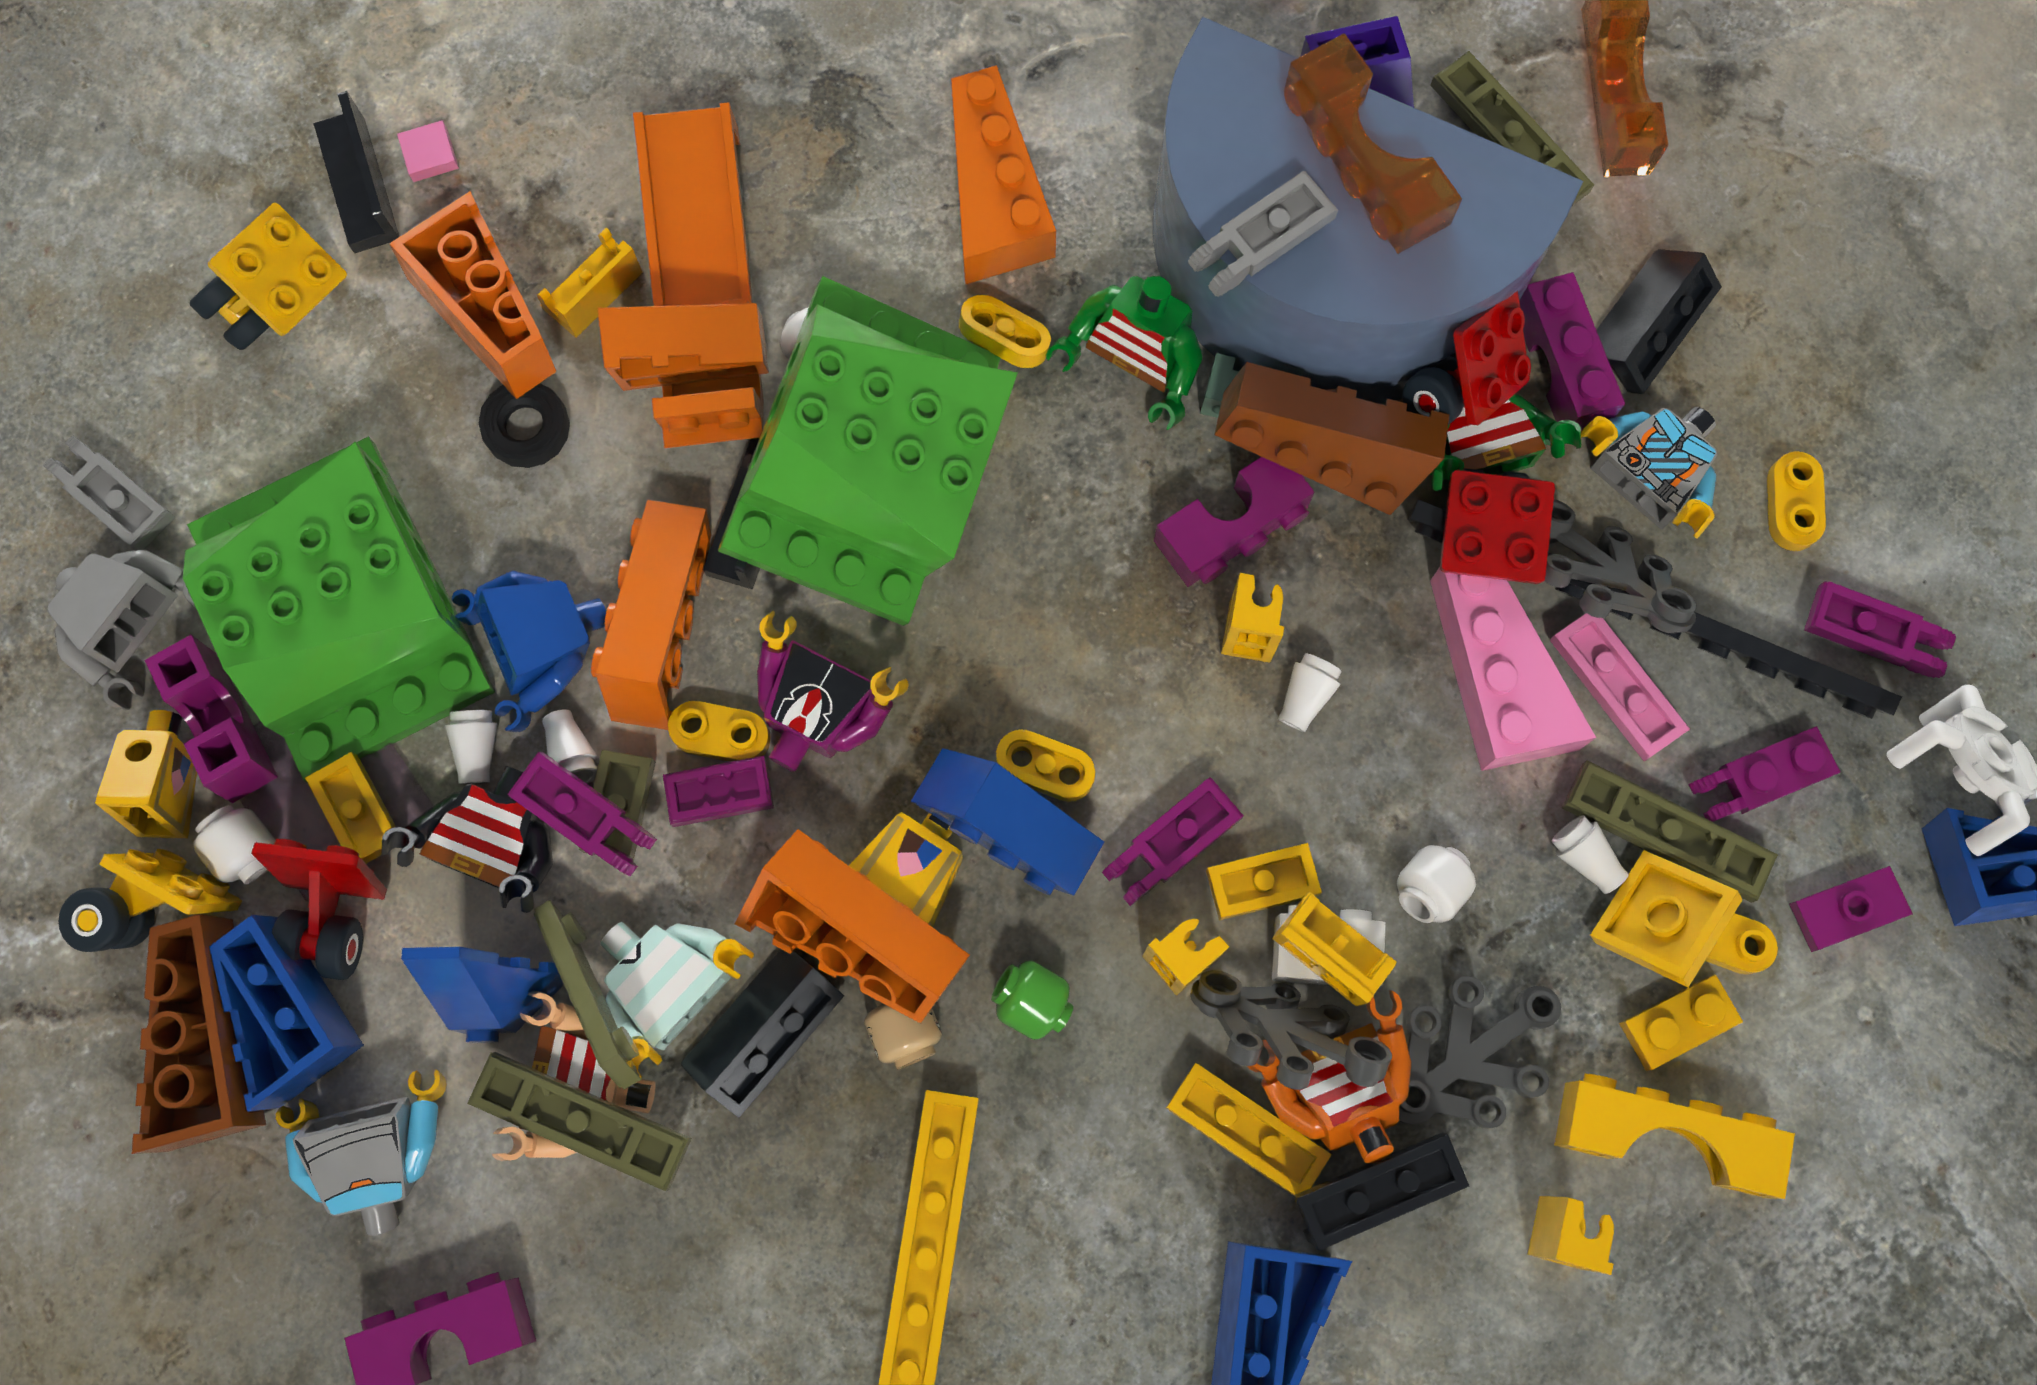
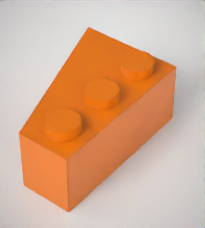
(682, 343)

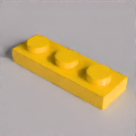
(1248, 1131)

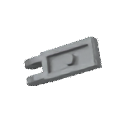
(1265, 231)
(112, 496)

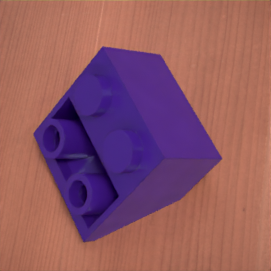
(1382, 49)

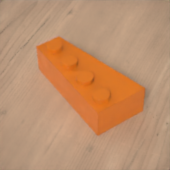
(470, 286)

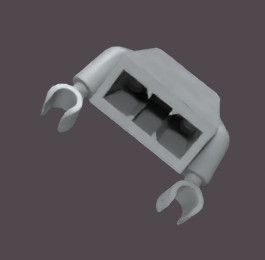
(108, 611)

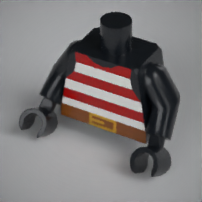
(483, 838)

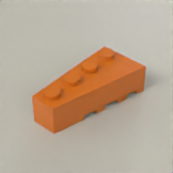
(999, 193)
(652, 613)
(851, 927)

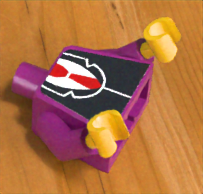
(816, 699)

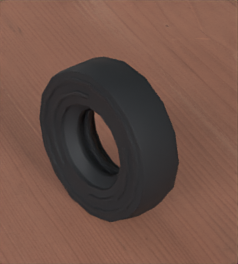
(527, 452)

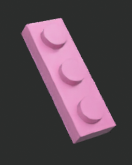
(1619, 685)

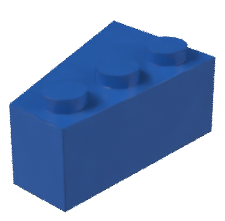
(1008, 819)
(1983, 886)
(280, 1014)
(1271, 1313)

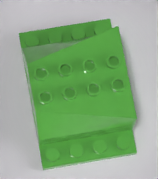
(868, 454)
(331, 610)

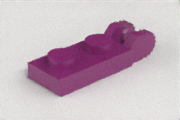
(1877, 629)
(1770, 773)
(577, 811)
(1177, 837)

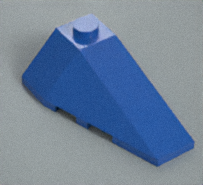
(479, 990)

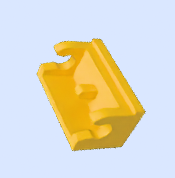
(592, 285)
(1252, 629)
(1334, 950)
(1177, 961)
(1560, 1236)

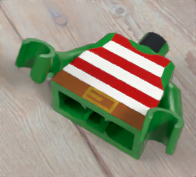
(1143, 334)
(1504, 441)

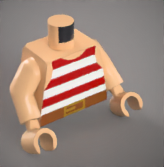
(569, 1058)

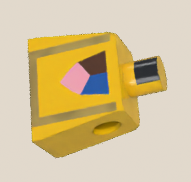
(150, 779)
(912, 863)

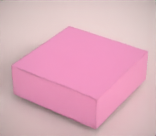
(427, 151)

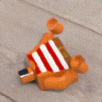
(1336, 1107)

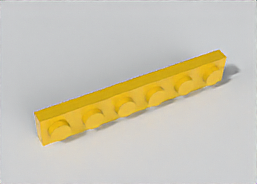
(929, 1240)

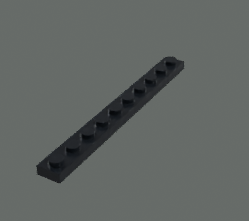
(1721, 639)

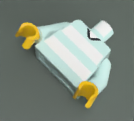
(665, 980)

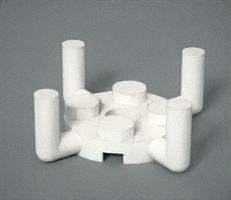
(1983, 761)

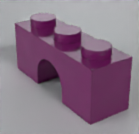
(1579, 367)
(1202, 544)
(224, 741)
(486, 1321)

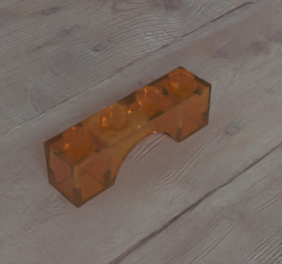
(1627, 121)
(1403, 195)

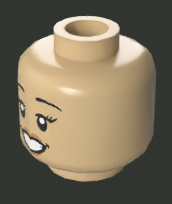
(900, 1038)

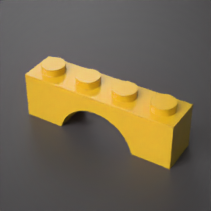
(1738, 1153)

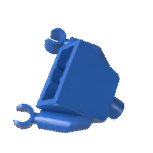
(534, 636)

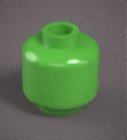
(1032, 1000)

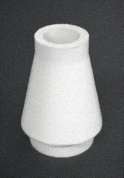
(1309, 689)
(472, 744)
(569, 745)
(1588, 852)

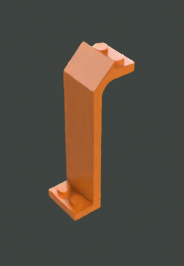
(697, 258)

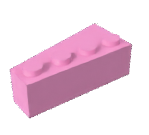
(1505, 674)

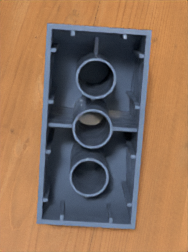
(1343, 297)

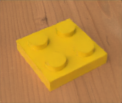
(1666, 918)

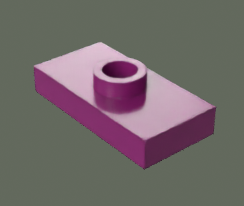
(718, 791)
(1850, 909)

